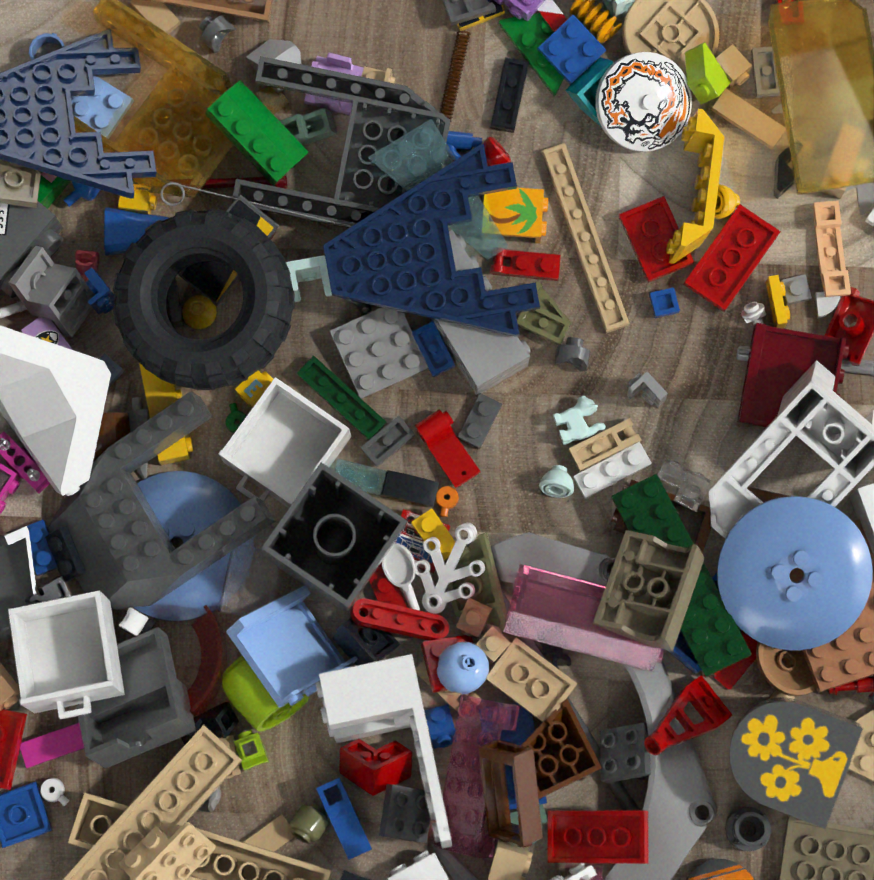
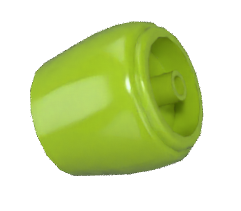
(253, 699)

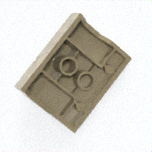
(649, 590)

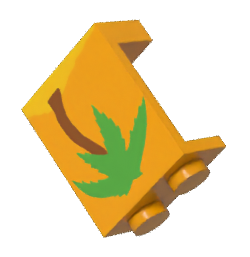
(518, 212)

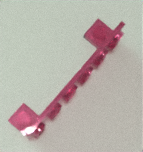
(463, 796)

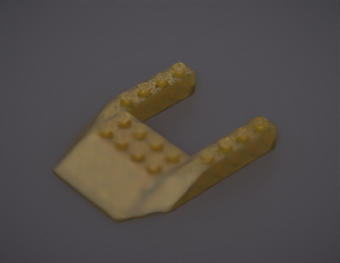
(173, 115)

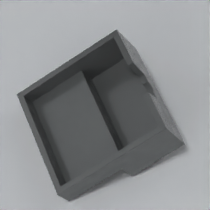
(149, 712)

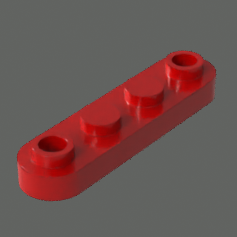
(399, 619)

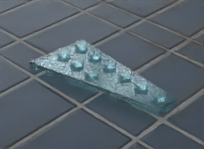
(419, 157)

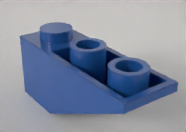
(344, 818)

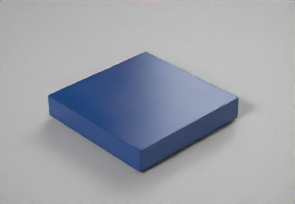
(22, 815)

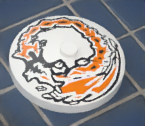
(643, 101)

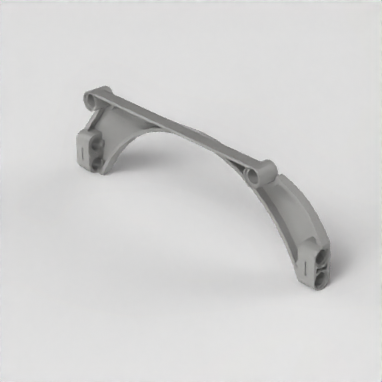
(676, 777)

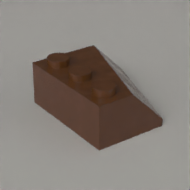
(561, 751)

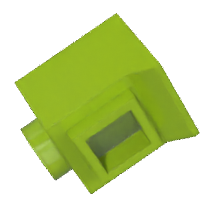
(250, 749)

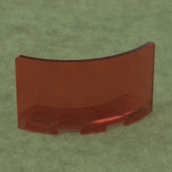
(212, 662)

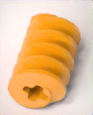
(594, 19)

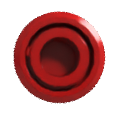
(495, 152)

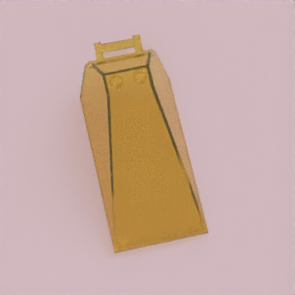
(825, 90)

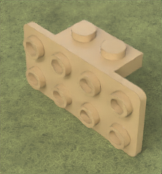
(165, 858)

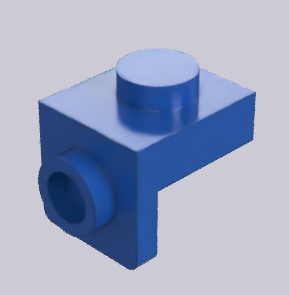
(440, 726)

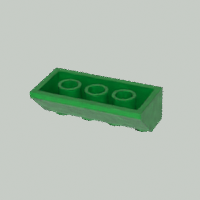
(256, 132)

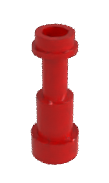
(862, 685)

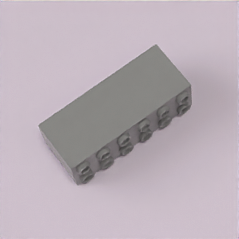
(481, 354)

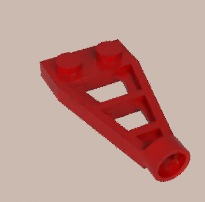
(706, 704)

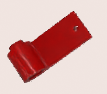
(446, 448)

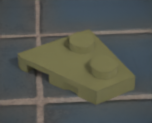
(547, 321)

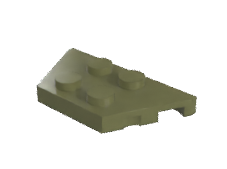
(486, 585)

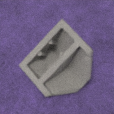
(275, 49)

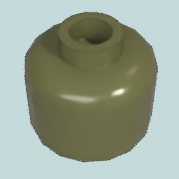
(309, 823)

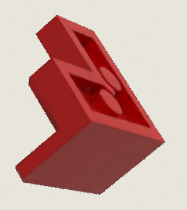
(373, 767)

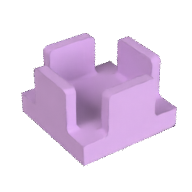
(339, 64)

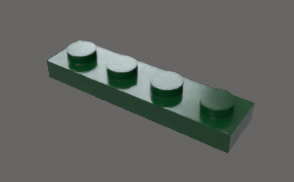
(341, 398)

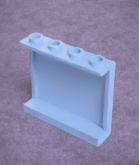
(286, 647)

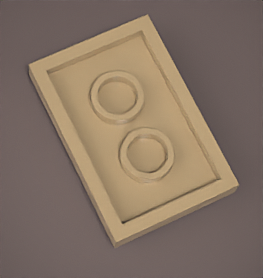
(530, 680)

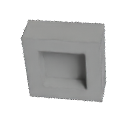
(796, 290)

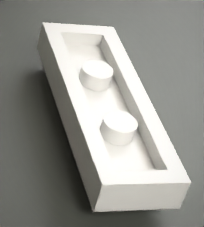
(612, 470)

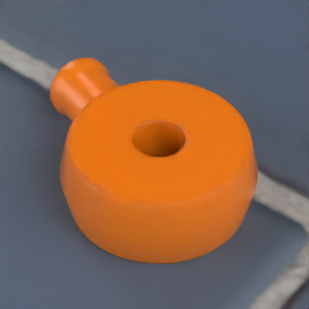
(446, 504)

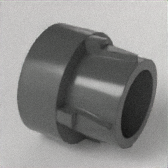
(761, 825)

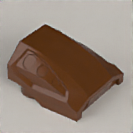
(112, 428)

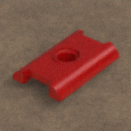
(853, 309)

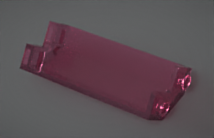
(562, 614)

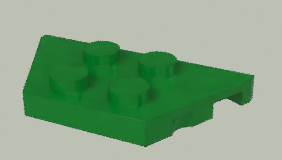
(527, 38)

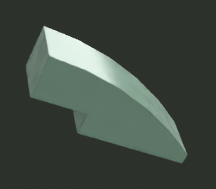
(311, 126)

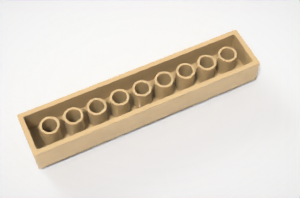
(227, 862)

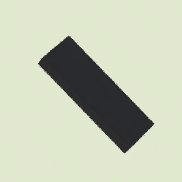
(509, 94)

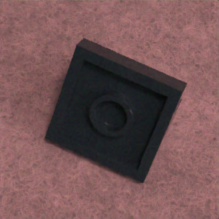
(364, 642)

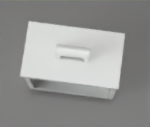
(283, 443)
(66, 653)

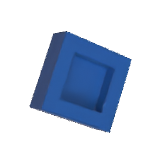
(664, 302)

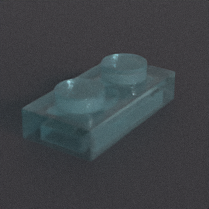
(363, 476)

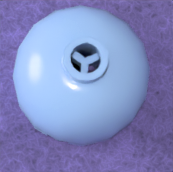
(454, 672)

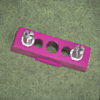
(35, 477)

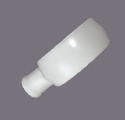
(57, 795)

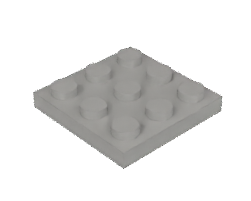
(378, 350)

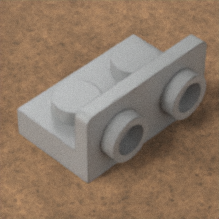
(652, 390)

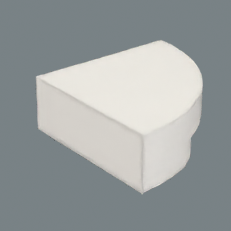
(824, 304)

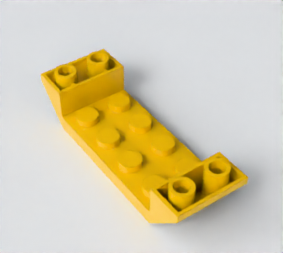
(706, 139)

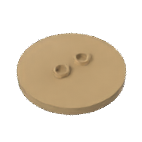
(670, 28)

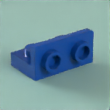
(104, 297)

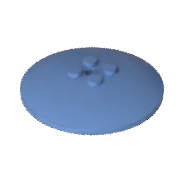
(185, 507)
(787, 536)

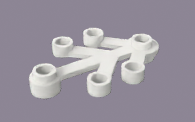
(447, 571)

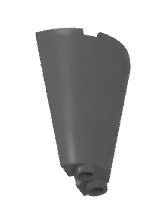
(16, 575)

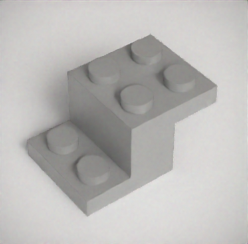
(52, 291)

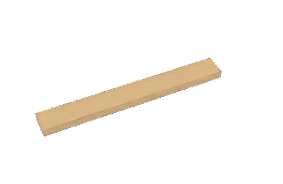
(585, 238)

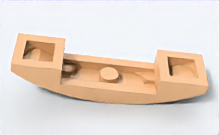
(830, 249)

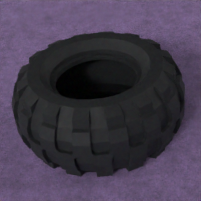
(154, 263)

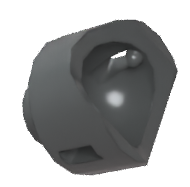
(215, 31)
(573, 354)

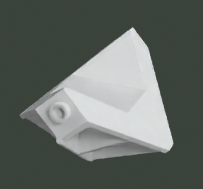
(53, 405)

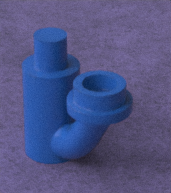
(462, 141)

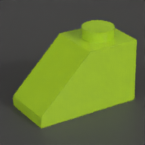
(704, 74)

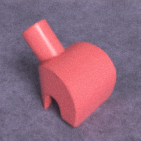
(85, 261)

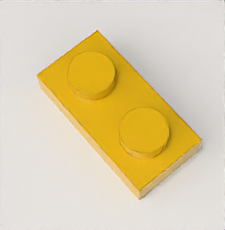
(775, 293)
(429, 526)

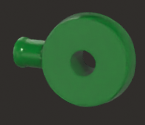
(233, 416)

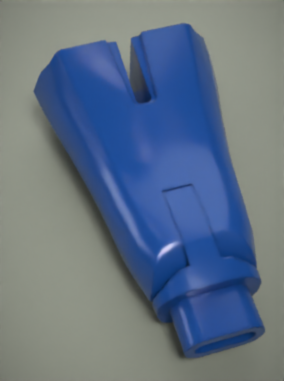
(125, 227)

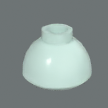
(557, 482)

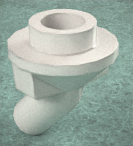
(753, 312)

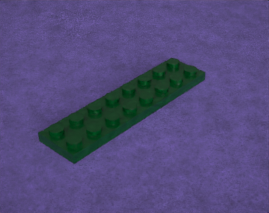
(707, 624)

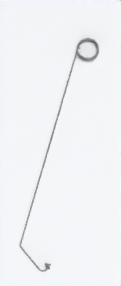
(183, 192)

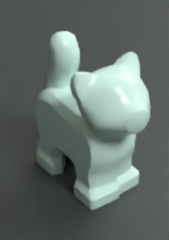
(575, 422)

